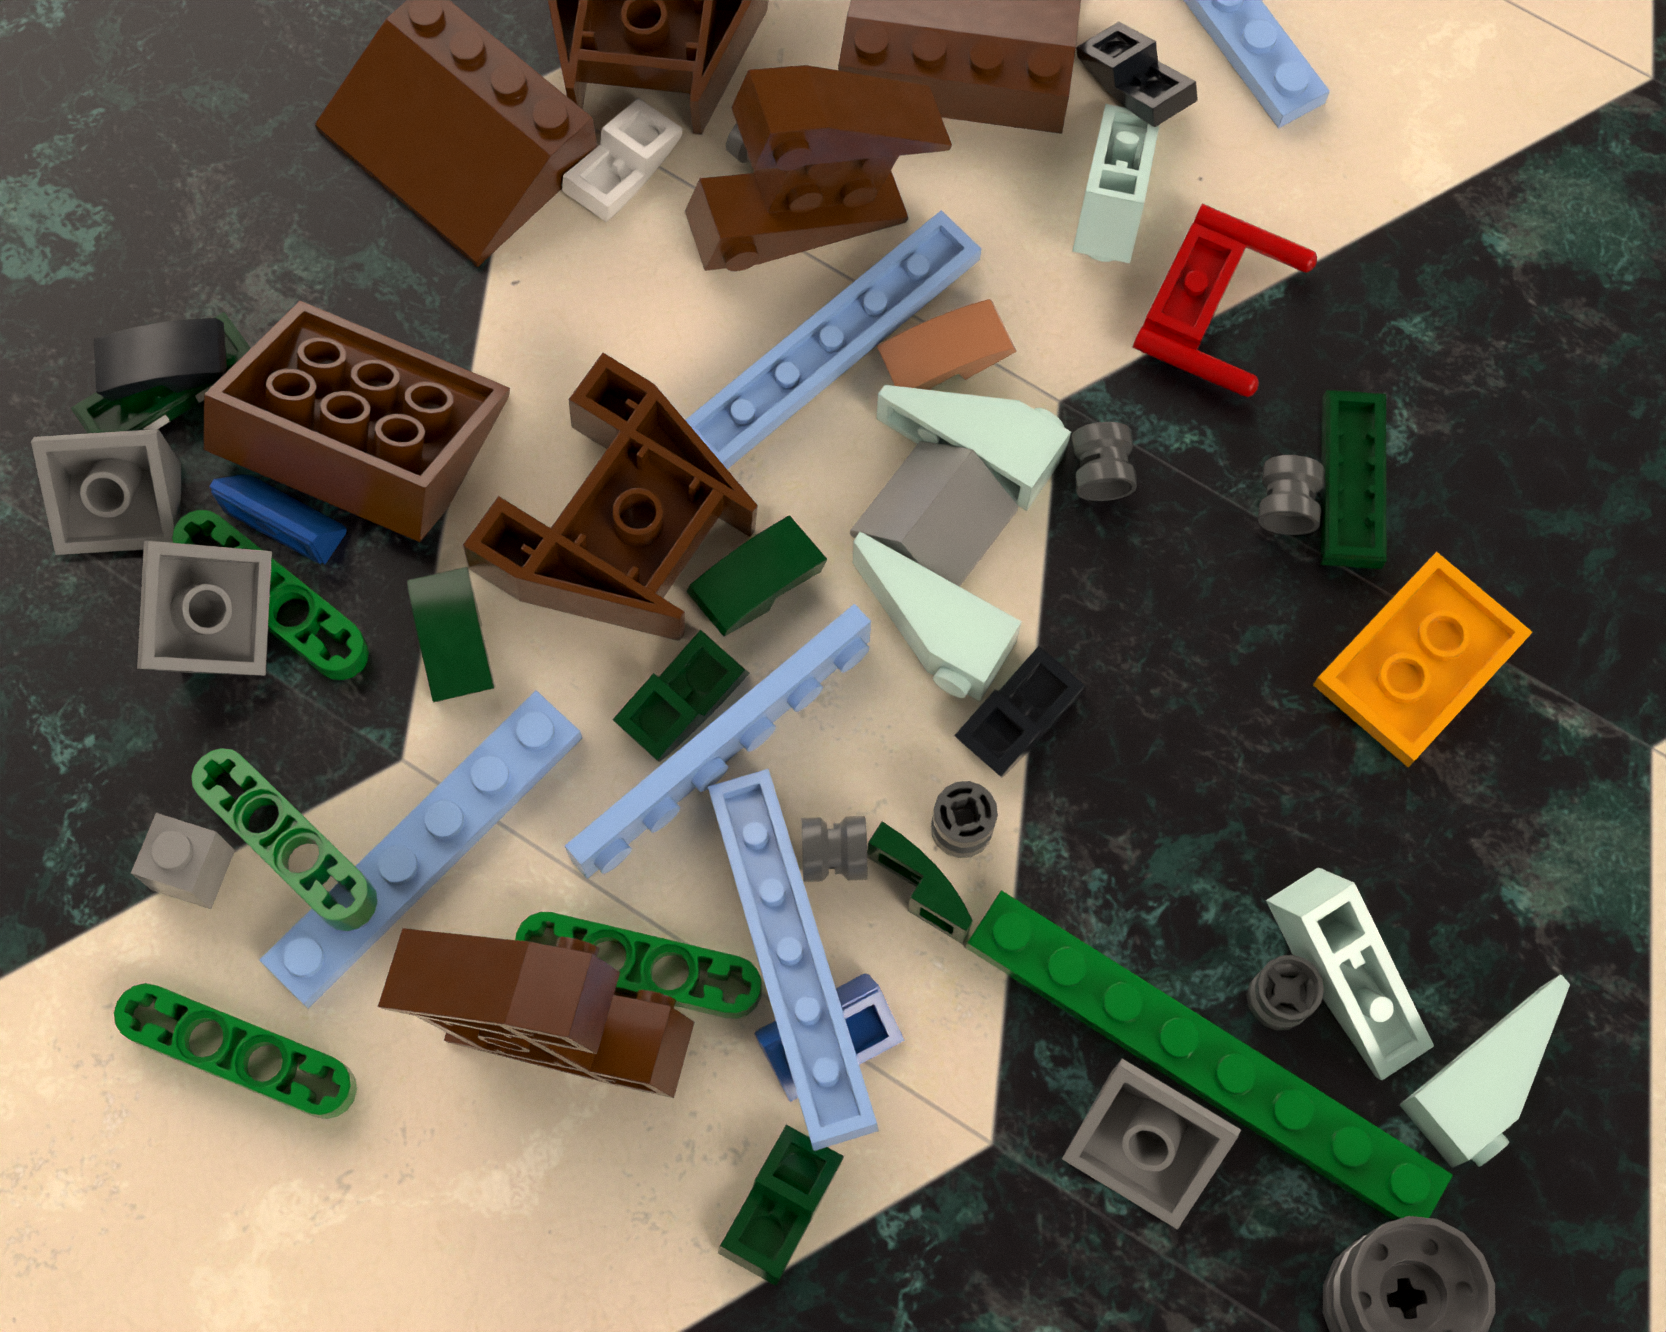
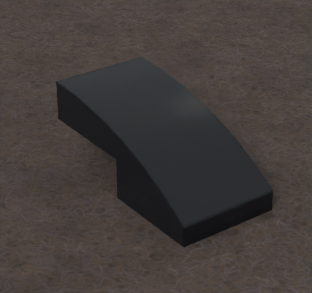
(1130, 71)
(157, 354)
(1020, 712)

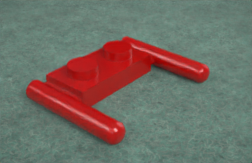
(1197, 287)

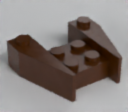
(655, 46)
(819, 163)
(628, 521)
(539, 1007)

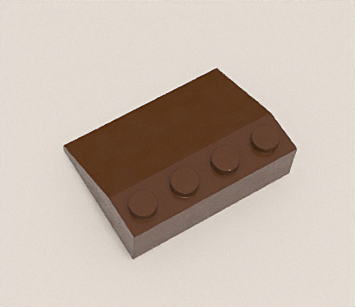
(979, 57)
(456, 126)
(353, 419)

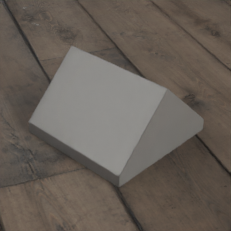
(108, 490)
(939, 510)
(204, 609)
(1150, 1143)

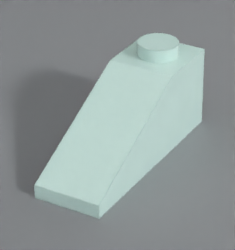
(1116, 186)
(1010, 437)
(945, 626)
(1334, 931)
(1488, 1083)

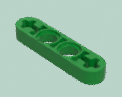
(285, 587)
(283, 838)
(645, 951)
(233, 1055)

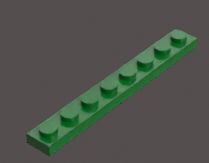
(1208, 1061)

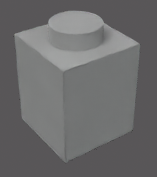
(183, 861)

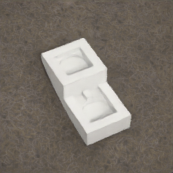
(624, 161)

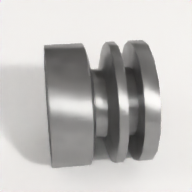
(1415, 1260)

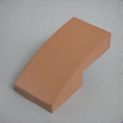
(947, 345)

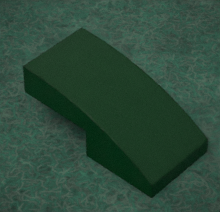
(756, 574)
(450, 634)
(682, 697)
(934, 895)
(780, 1205)

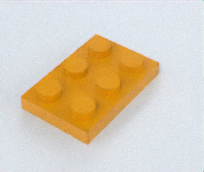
(1422, 659)

